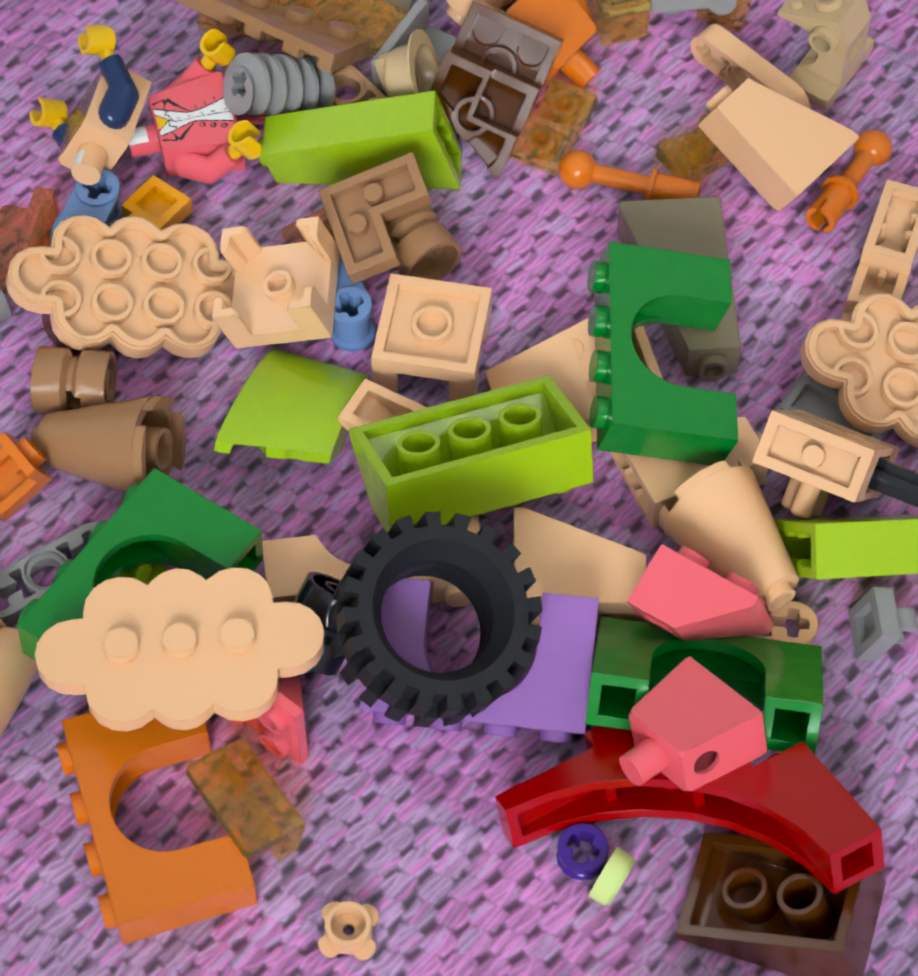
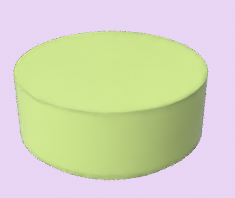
(612, 877)

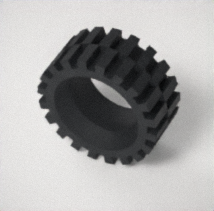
(476, 570)

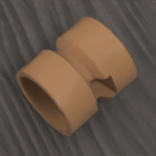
(423, 244)
(71, 381)

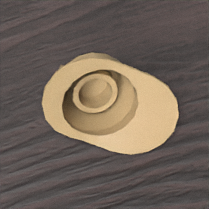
(409, 67)

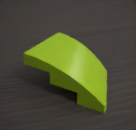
(291, 409)

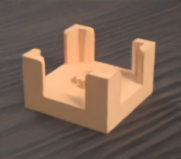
(279, 289)
(432, 333)

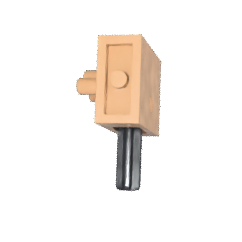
(832, 460)

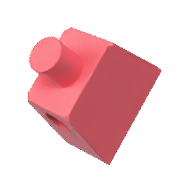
(692, 730)

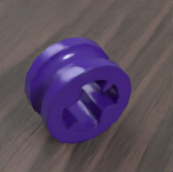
(600, 850)

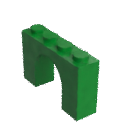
(632, 405)
(154, 525)
(770, 674)

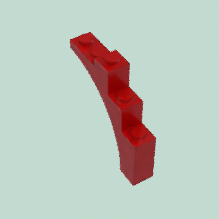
(780, 801)

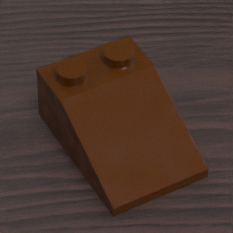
(775, 911)

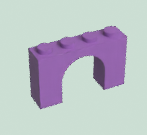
(551, 694)

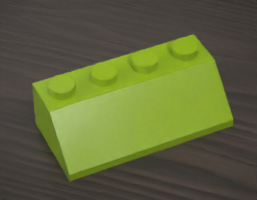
(474, 453)

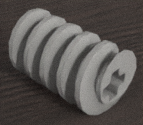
(276, 84)

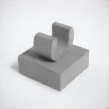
(878, 623)

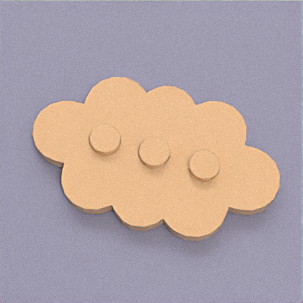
(125, 286)
(871, 364)
(180, 649)

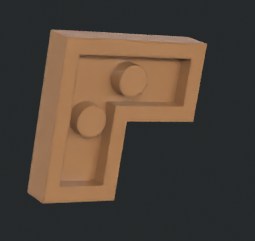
(363, 205)

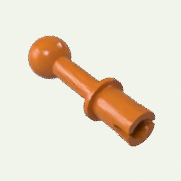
(580, 170)
(841, 192)

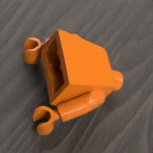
(569, 21)

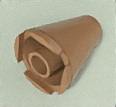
(114, 440)

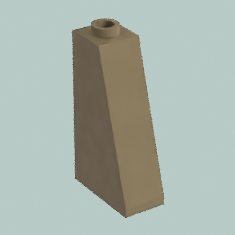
(692, 228)

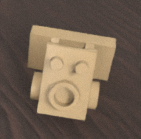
(837, 41)

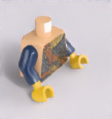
(104, 116)

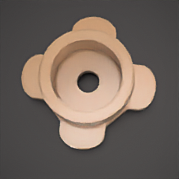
(346, 914)

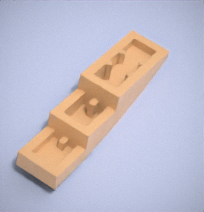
(888, 247)

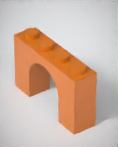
(145, 886)

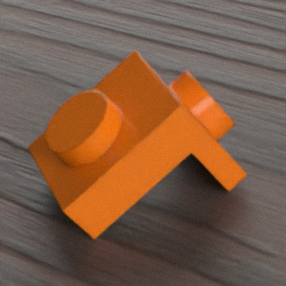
(19, 473)

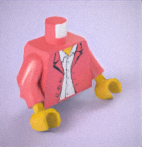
(193, 124)

